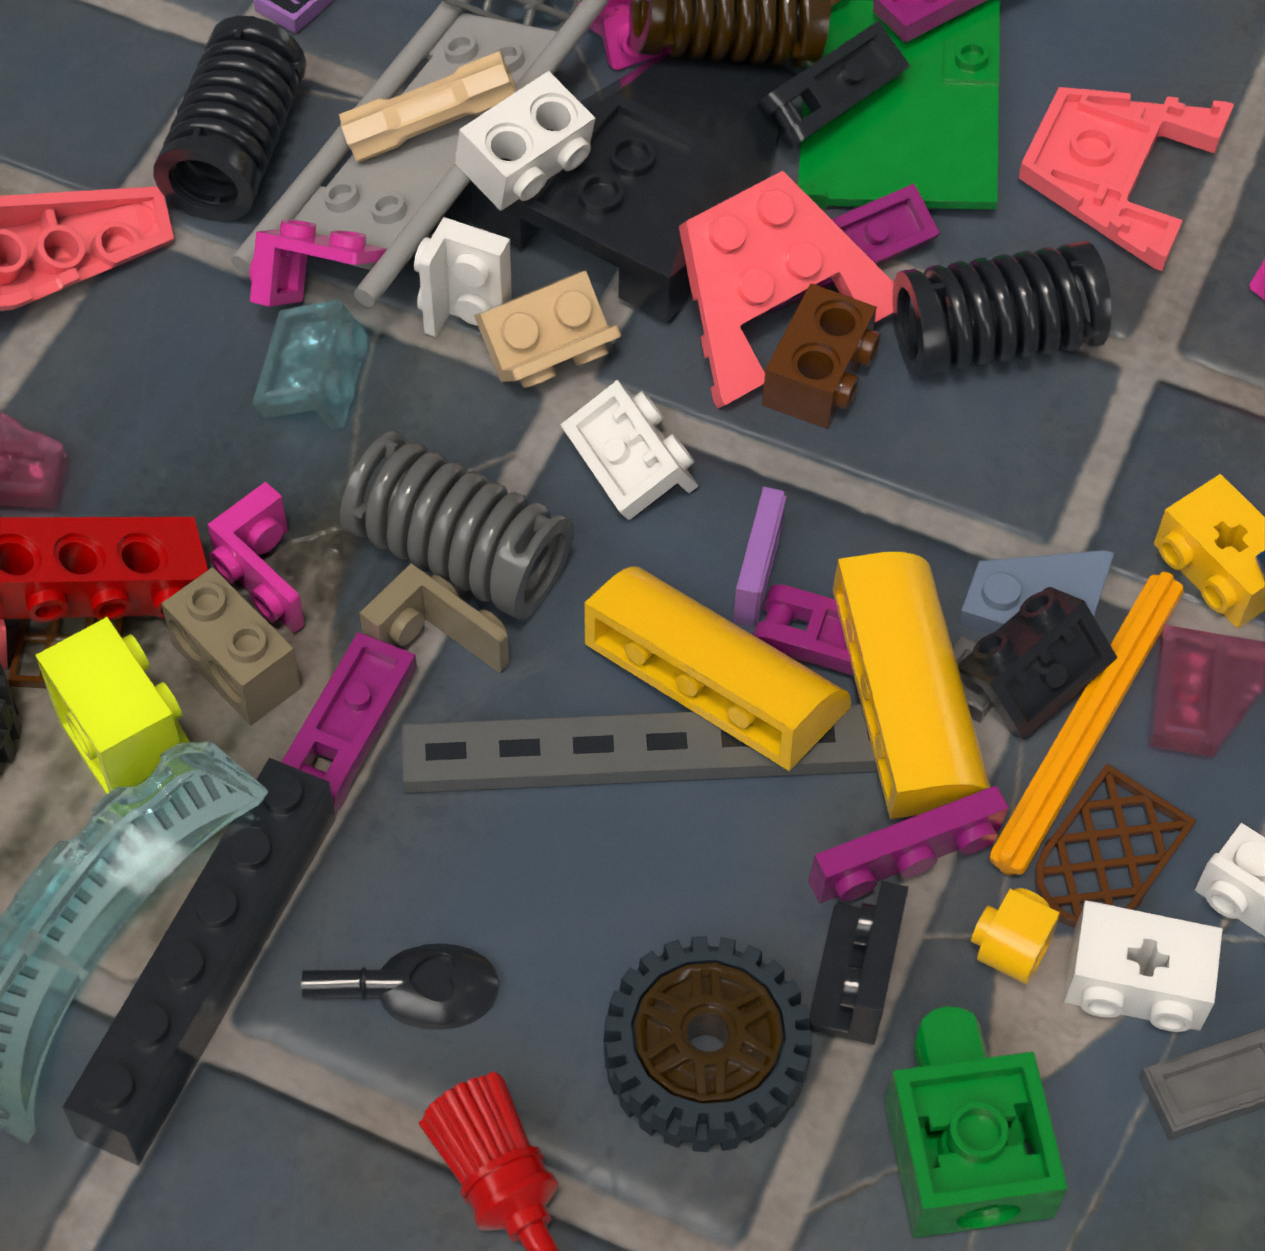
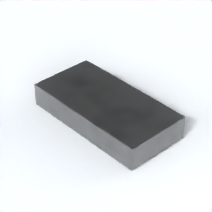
(1208, 1085)

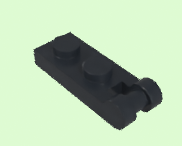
(835, 83)

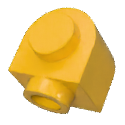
(1016, 934)

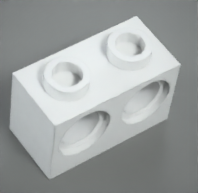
(519, 133)

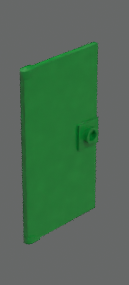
(920, 128)

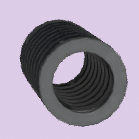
(230, 119)
(1002, 308)

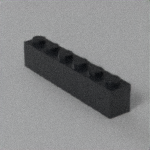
(200, 965)

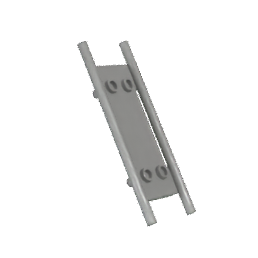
(409, 189)

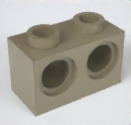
(231, 646)

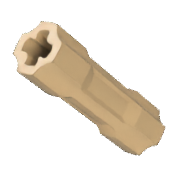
(390, 122)

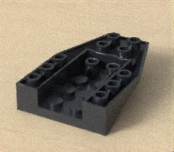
(660, 153)

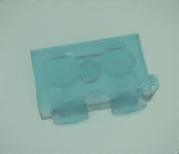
(312, 363)

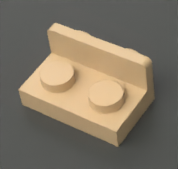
(545, 329)

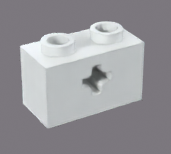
(1176, 959)

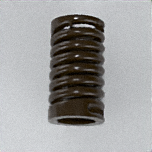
(732, 29)

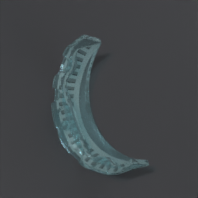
(87, 894)

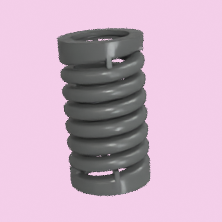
(456, 525)

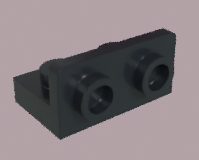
(1039, 659)
(858, 966)

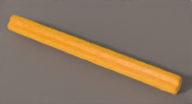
(1085, 727)

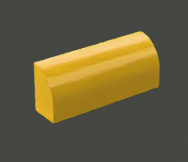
(712, 666)
(908, 682)

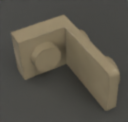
(414, 596)

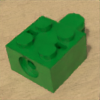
(964, 1129)

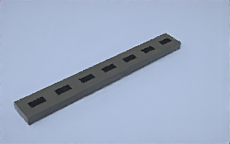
(608, 752)

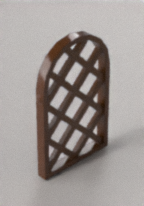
(1084, 806)

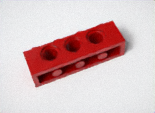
(95, 565)

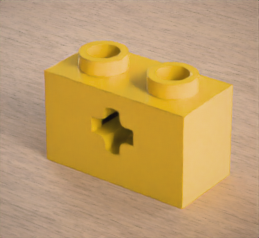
(1214, 544)

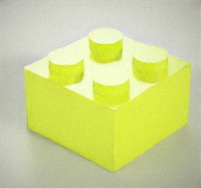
(110, 704)

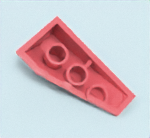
(74, 235)

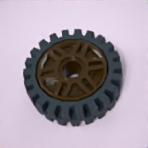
(699, 1092)

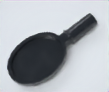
(419, 986)

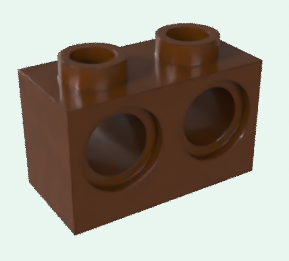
(820, 357)

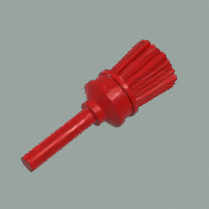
(492, 1159)

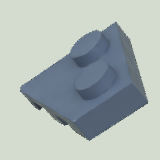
(1004, 584)

